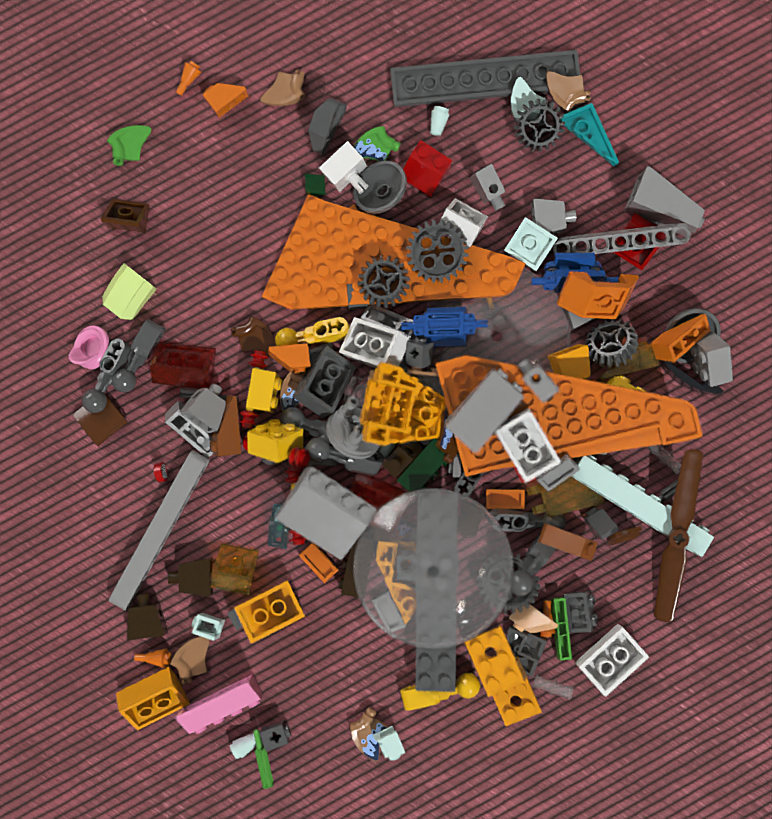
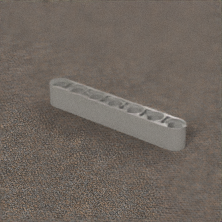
(629, 234)

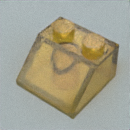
(234, 569)

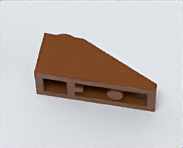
(227, 438)
(567, 542)

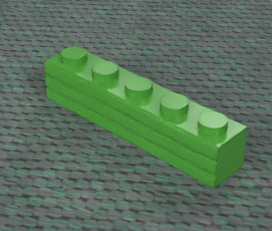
(562, 637)

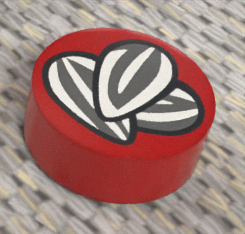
(160, 472)

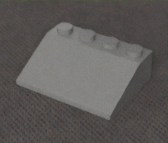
(325, 513)

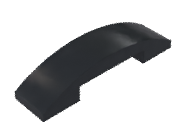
(688, 382)

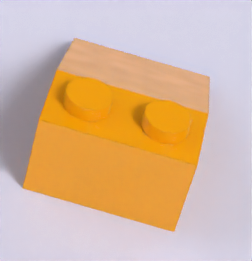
(269, 611)

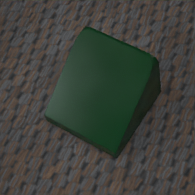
(315, 184)

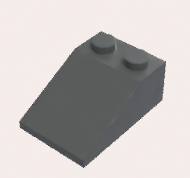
(324, 382)

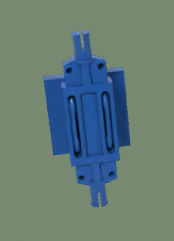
(558, 270)
(445, 326)

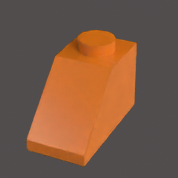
(224, 97)
(291, 357)

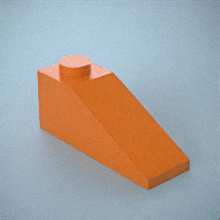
(680, 339)

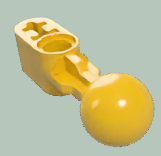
(336, 331)
(466, 686)

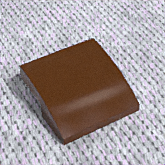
(102, 424)

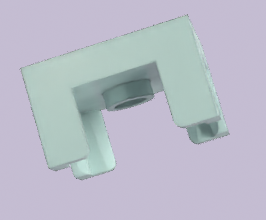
(530, 244)

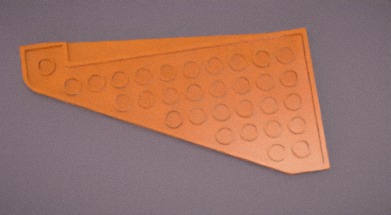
(336, 241)
(577, 419)

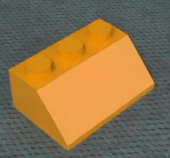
(151, 698)

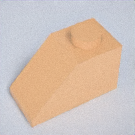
(532, 620)

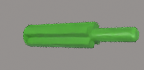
(263, 762)

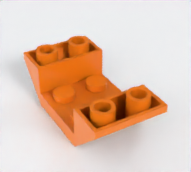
(596, 299)

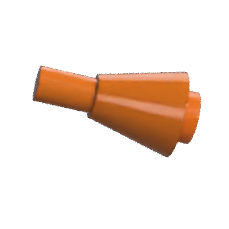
(189, 74)
(547, 611)
(159, 658)

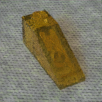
(641, 360)

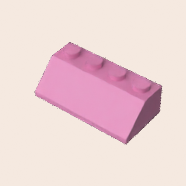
(219, 705)

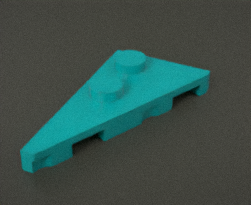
(588, 128)

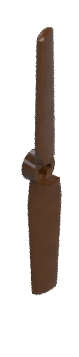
(674, 556)

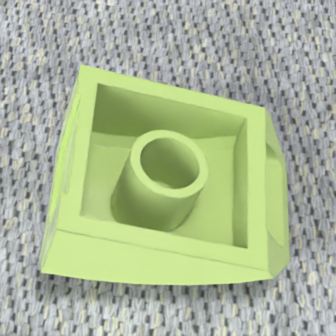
(127, 293)

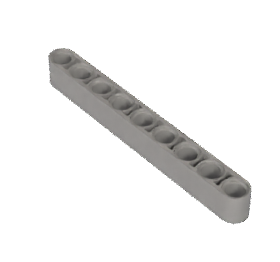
(159, 530)

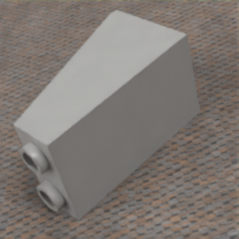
(663, 202)
(484, 409)

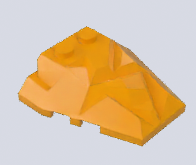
(399, 408)

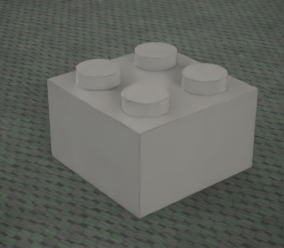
(712, 360)

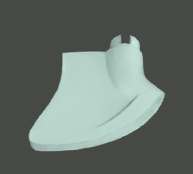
(522, 95)

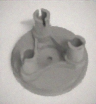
(346, 431)

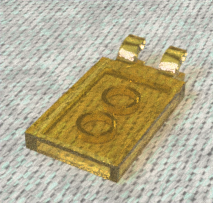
(565, 497)

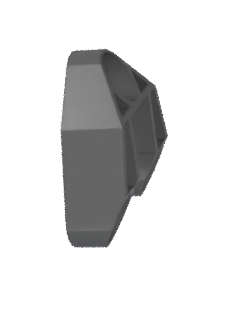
(325, 124)

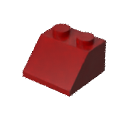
(426, 168)
(638, 257)

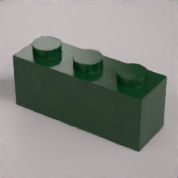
(423, 468)

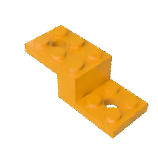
(503, 676)

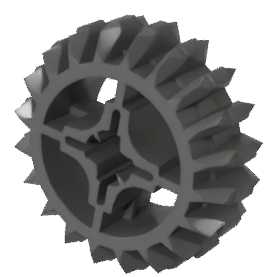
(537, 133)
(377, 283)
(611, 349)

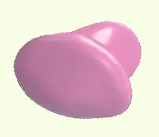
(89, 347)

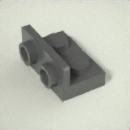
(581, 611)

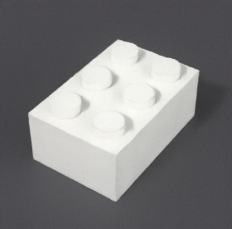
(373, 344)
(527, 445)
(611, 659)

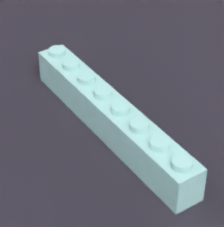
(636, 502)

